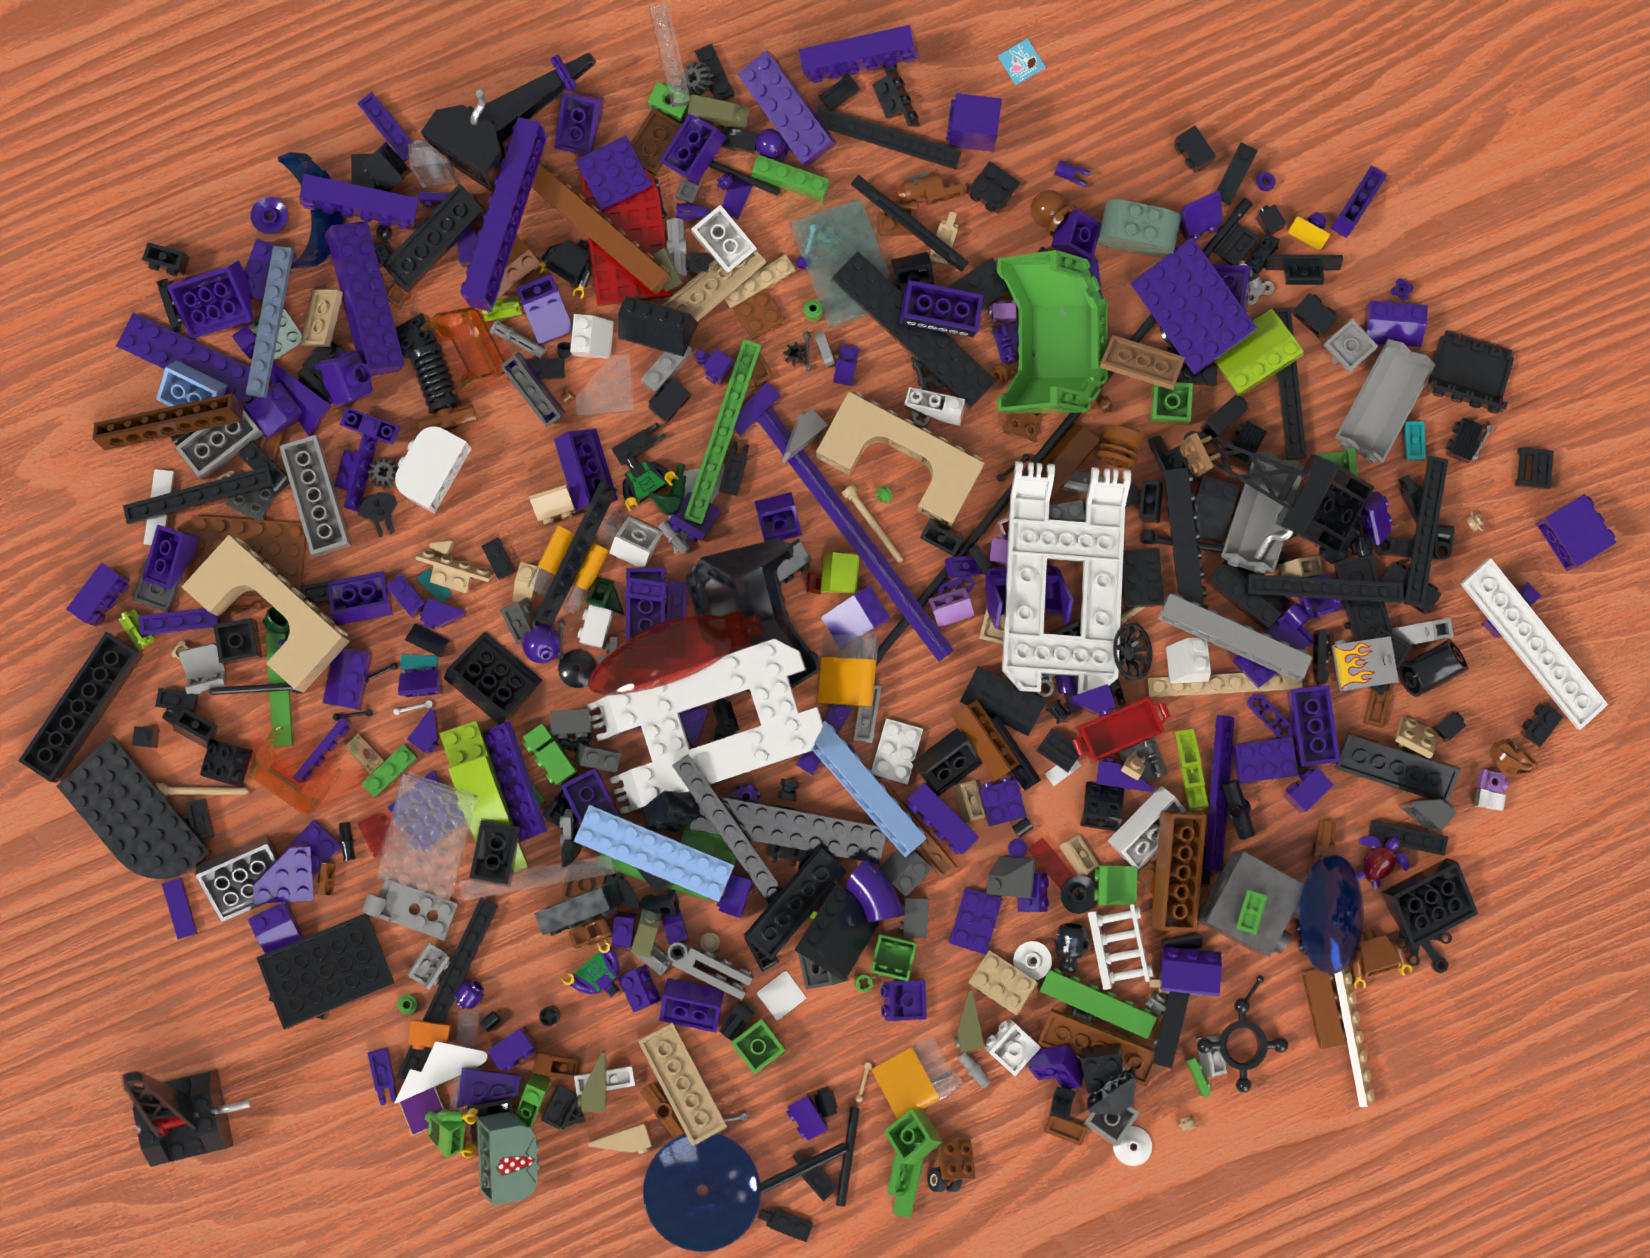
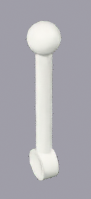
(428, 704)

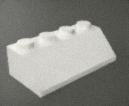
(1140, 833)

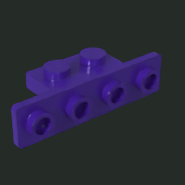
(354, 471)

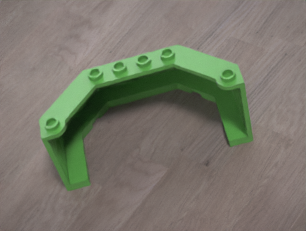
(1067, 350)

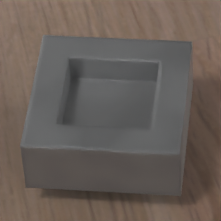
(687, 191)

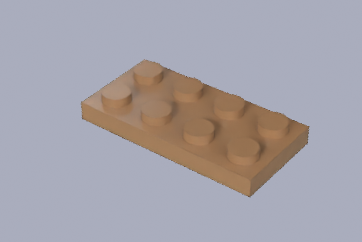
(1142, 362)

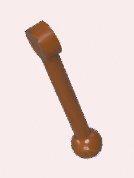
(257, 606)

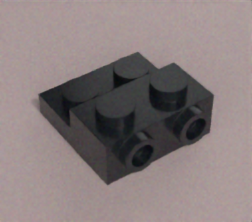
(993, 188)

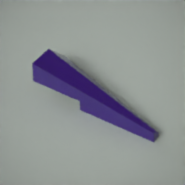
(312, 405)

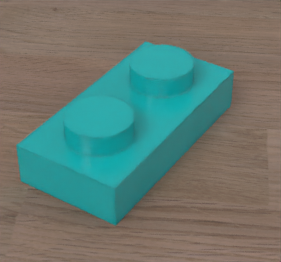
(1414, 440)

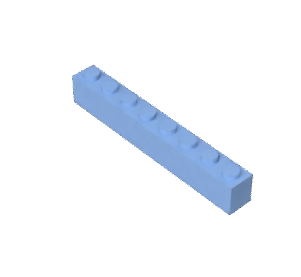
(867, 791)

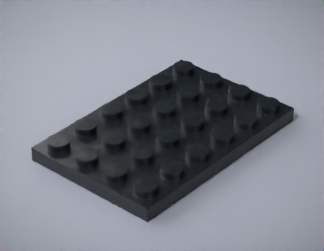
(325, 971)

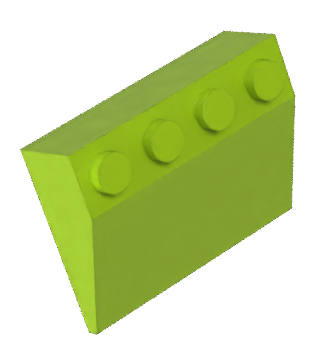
(1259, 354)

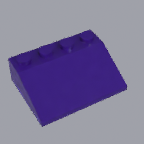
(213, 299)

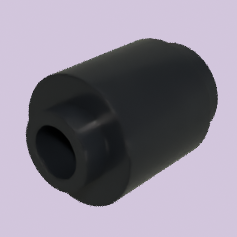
(826, 1102)

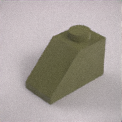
(645, 933)

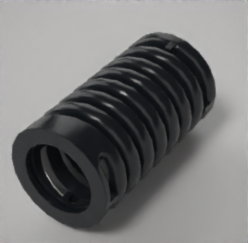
(436, 377)

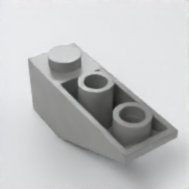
(1425, 632)

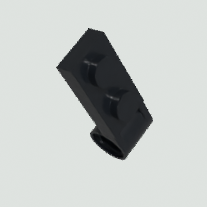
(258, 459)

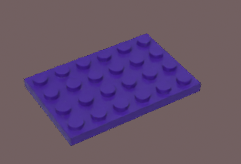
(1193, 306)

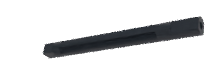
(909, 223)

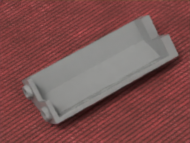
(1385, 401)
(1257, 518)

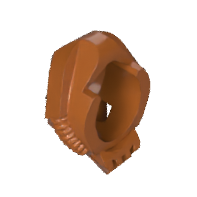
(1511, 759)

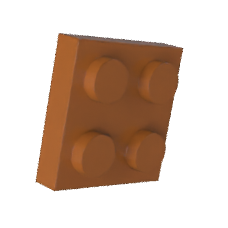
(758, 314)

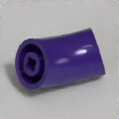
(874, 892)

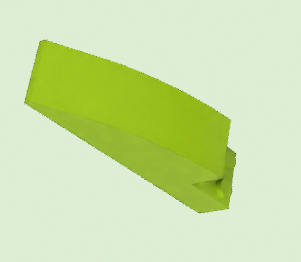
(476, 774)

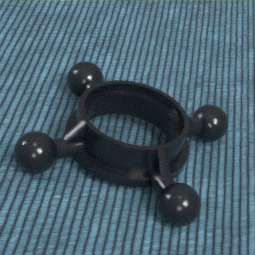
(1280, 1045)

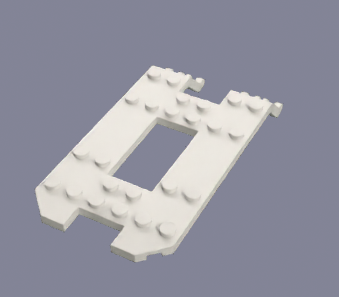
(1100, 548)
(657, 710)

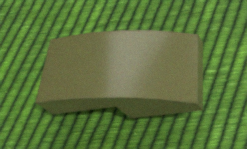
(664, 258)

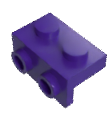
(1039, 899)
(639, 988)

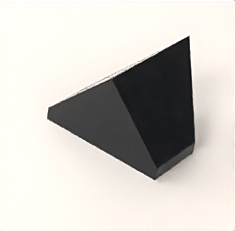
(557, 809)

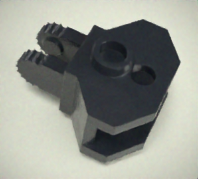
(381, 511)

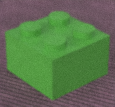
(1171, 405)
(758, 1046)
(913, 1136)

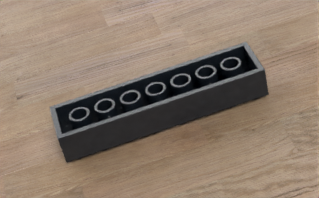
(81, 707)

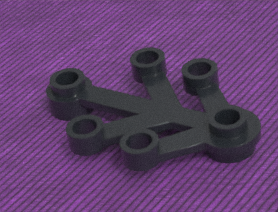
(1429, 950)

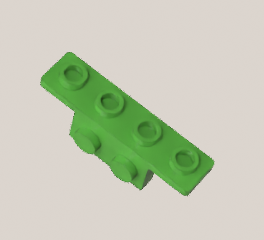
(904, 1185)

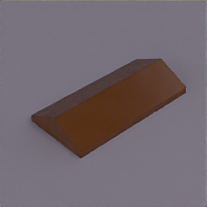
(1069, 455)

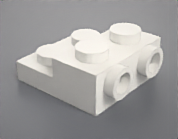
(1011, 1047)

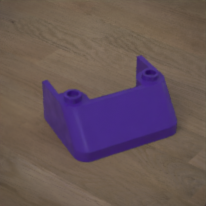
(1057, 595)

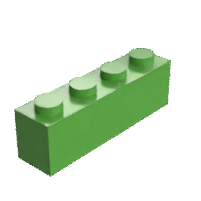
(790, 178)

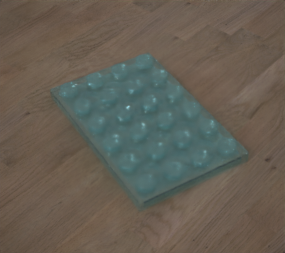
(827, 244)

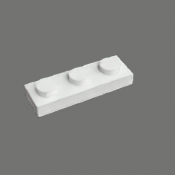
(616, 1078)

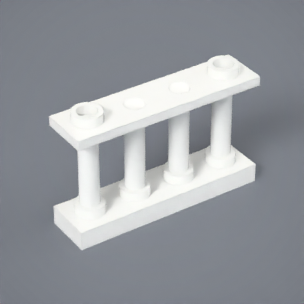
(1100, 940)

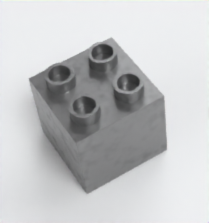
(1228, 894)

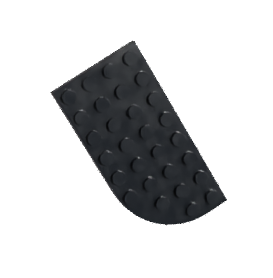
(132, 814)

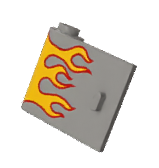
(1362, 664)

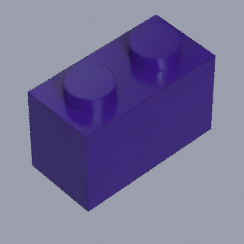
(406, 595)

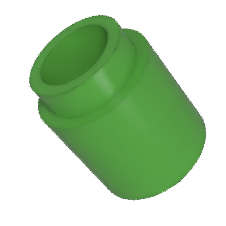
(813, 316)

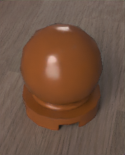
(1050, 210)

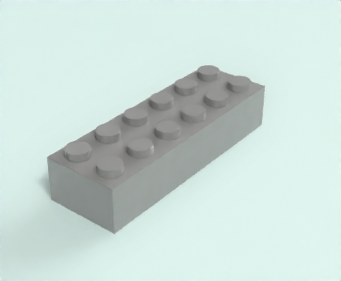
(315, 496)

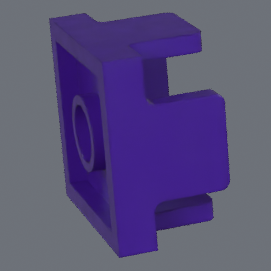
(1320, 607)

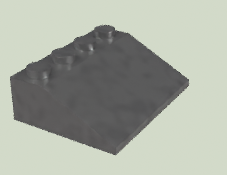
(231, 876)

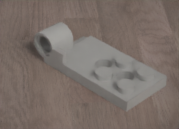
(395, 904)

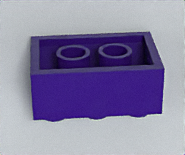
(693, 149)
(1396, 322)
(359, 598)
(347, 679)
(1190, 971)
(691, 1005)

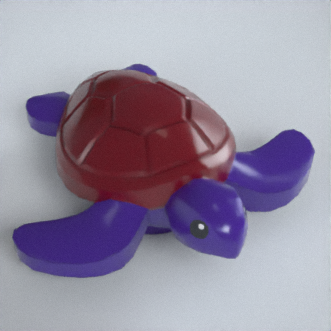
(1381, 859)

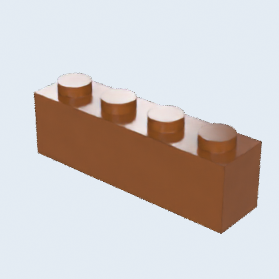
(986, 740)
(1323, 1008)

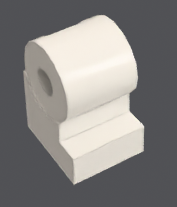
(1489, 800)

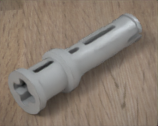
(510, 335)

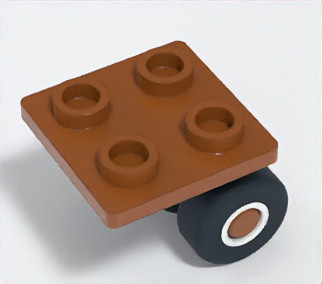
(955, 1165)

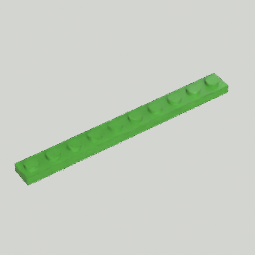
(722, 432)

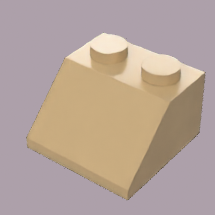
(552, 505)

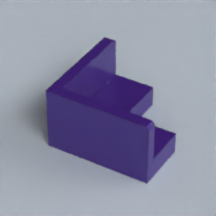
(1058, 1063)

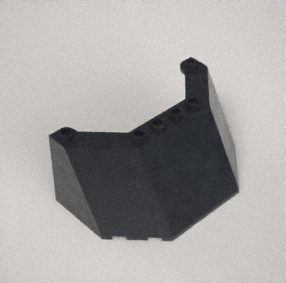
(749, 582)

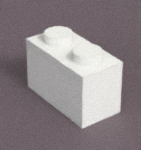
(595, 626)

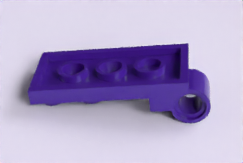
(1287, 629)

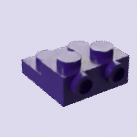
(1002, 801)
(904, 1000)

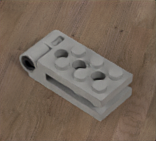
(687, 962)

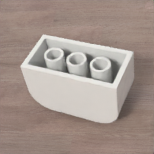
(431, 466)

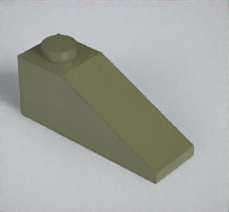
(719, 112)
(968, 1031)
(595, 1090)

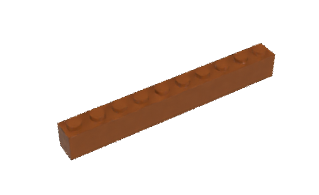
(600, 229)

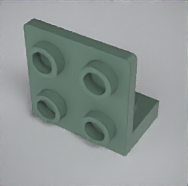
(288, 336)

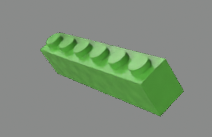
(1097, 1003)

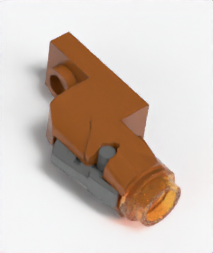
(928, 186)

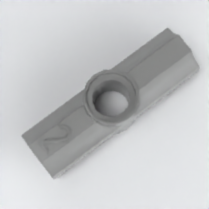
(677, 245)

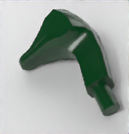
(670, 503)

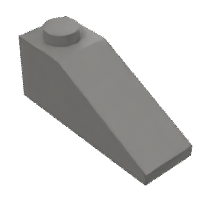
(806, 430)

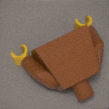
(1377, 957)

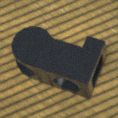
(665, 905)

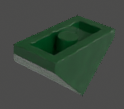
(604, 596)

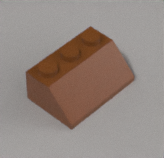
(519, 264)

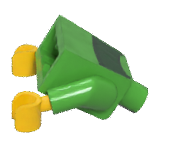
(448, 1129)

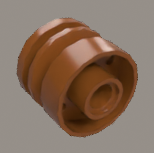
(1121, 442)

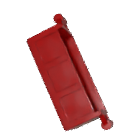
(1120, 729)

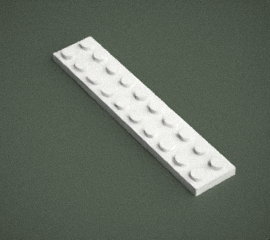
(1533, 643)

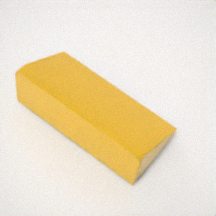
(1308, 233)

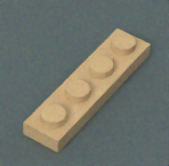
(761, 280)

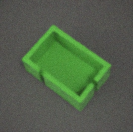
(550, 755)

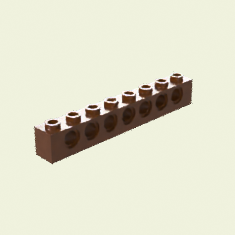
(168, 421)

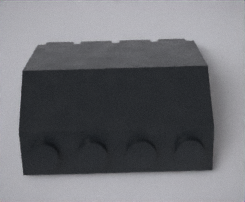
(1470, 372)

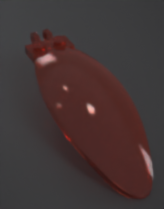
(672, 652)

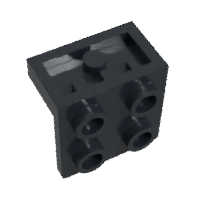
(1102, 807)

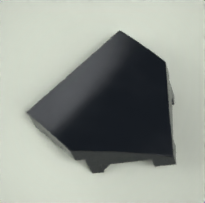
(563, 1109)

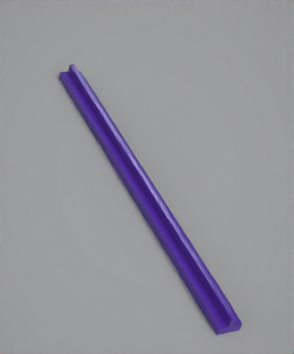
(858, 539)

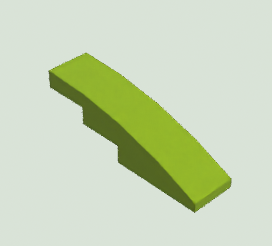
(1191, 769)

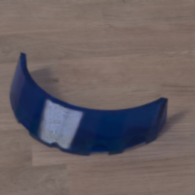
(317, 248)

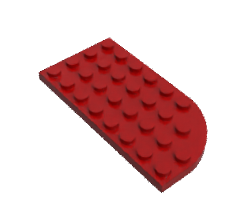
(643, 222)

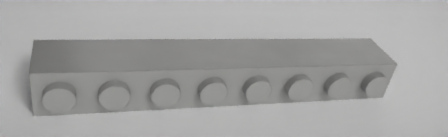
(1235, 637)

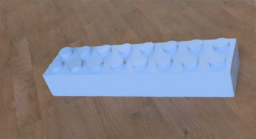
(654, 853)

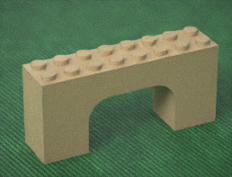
(865, 423)
(312, 637)

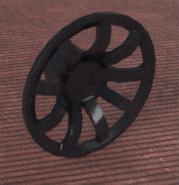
(1128, 652)

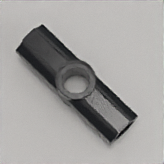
(1238, 809)

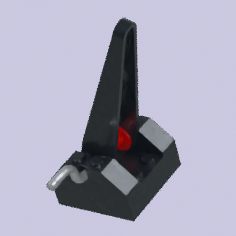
(475, 136)
(1326, 487)
(166, 1105)

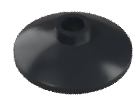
(580, 678)
(1085, 899)

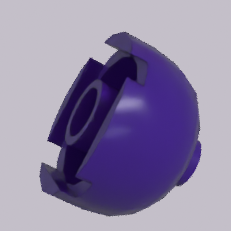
(541, 644)

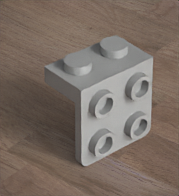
(202, 668)

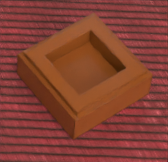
(398, 296)

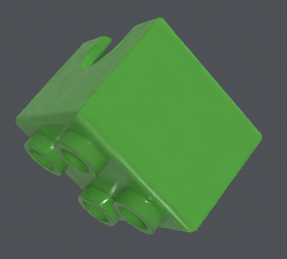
(893, 957)

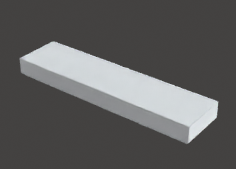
(162, 484)

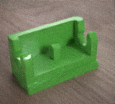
(1252, 912)

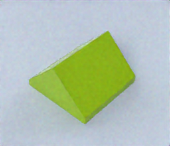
(839, 573)

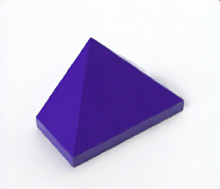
(736, 198)

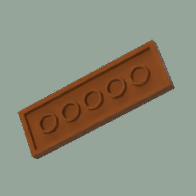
(1077, 1034)

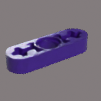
(1276, 731)

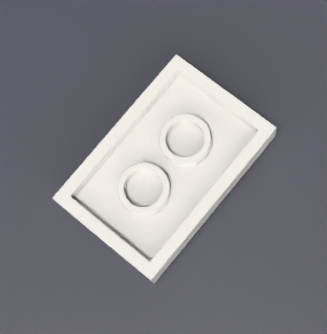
(896, 751)

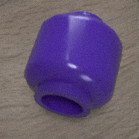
(469, 994)

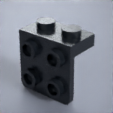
(226, 763)

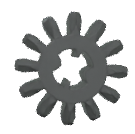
(698, 77)
(378, 471)

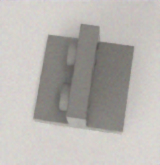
(1350, 346)

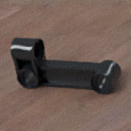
(1403, 547)

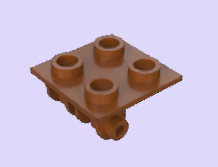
(1023, 425)

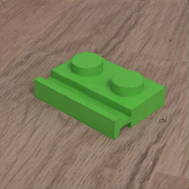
(1201, 1083)

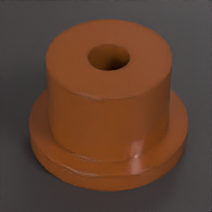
(567, 396)

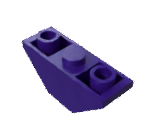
(370, 426)

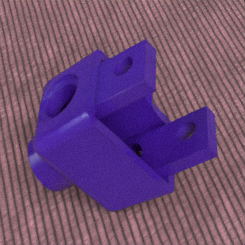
(345, 377)

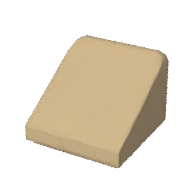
(443, 547)

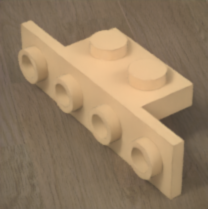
(451, 572)

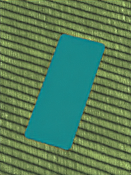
(439, 592)
(417, 662)

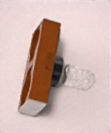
(325, 879)

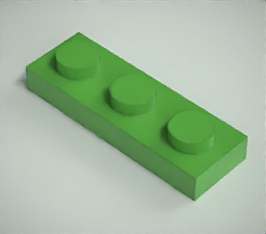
(389, 770)

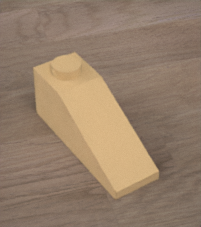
(627, 1140)

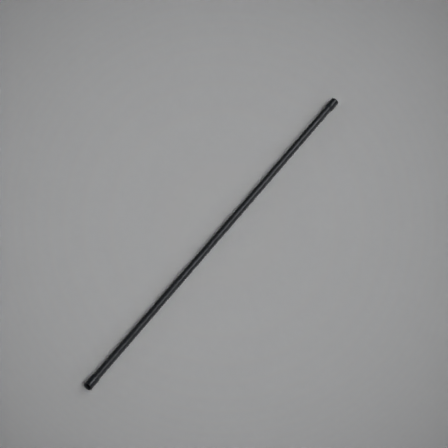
(1237, 214)

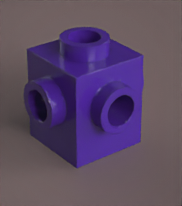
(745, 789)

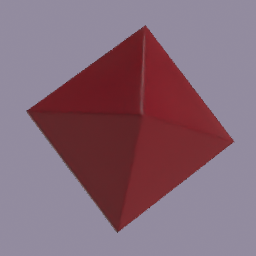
(813, 583)

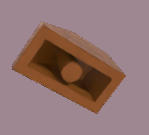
(555, 1065)

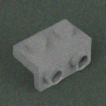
(429, 965)

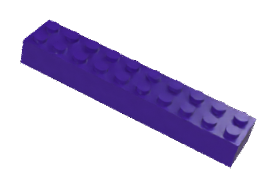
(504, 214)

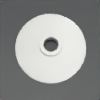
(1026, 952)
(1141, 1153)

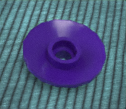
(264, 208)

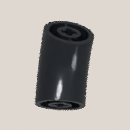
(1432, 668)

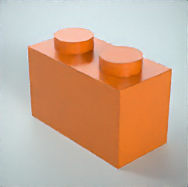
(426, 1033)

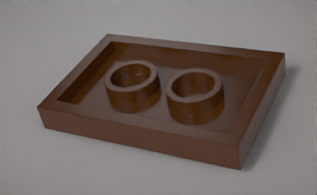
(654, 139)

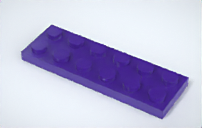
(515, 781)

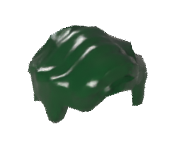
(276, 622)

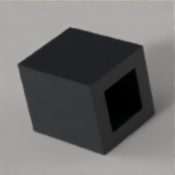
(1270, 219)
(1449, 726)
(145, 737)

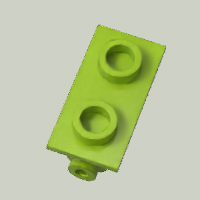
(503, 309)
(131, 624)

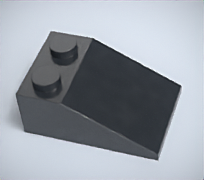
(1214, 507)
(495, 854)

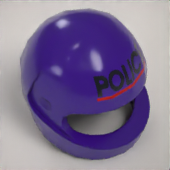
(771, 144)

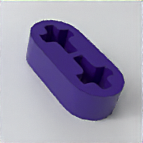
(957, 582)

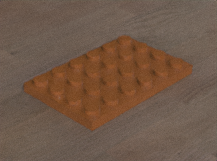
(276, 541)

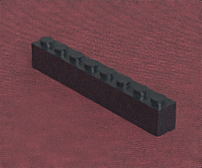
(1184, 535)

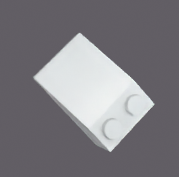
(723, 239)

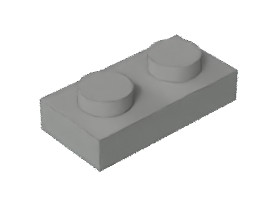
(567, 824)

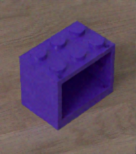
(973, 122)
(1576, 532)

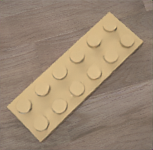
(712, 287)
(682, 1084)

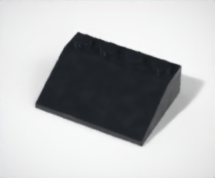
(492, 678)
(1430, 902)
(837, 933)

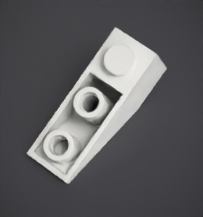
(936, 405)

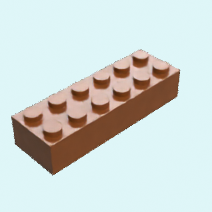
(1178, 871)

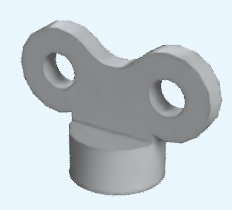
(1257, 288)

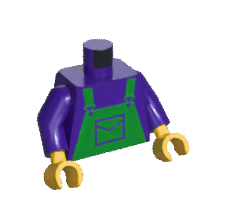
(596, 973)

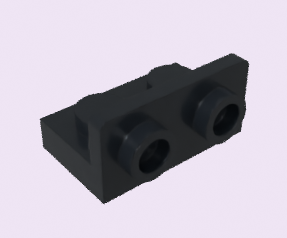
(1541, 724)

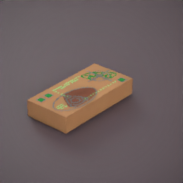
(364, 753)

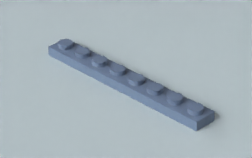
(269, 321)

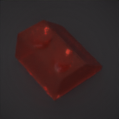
(375, 832)

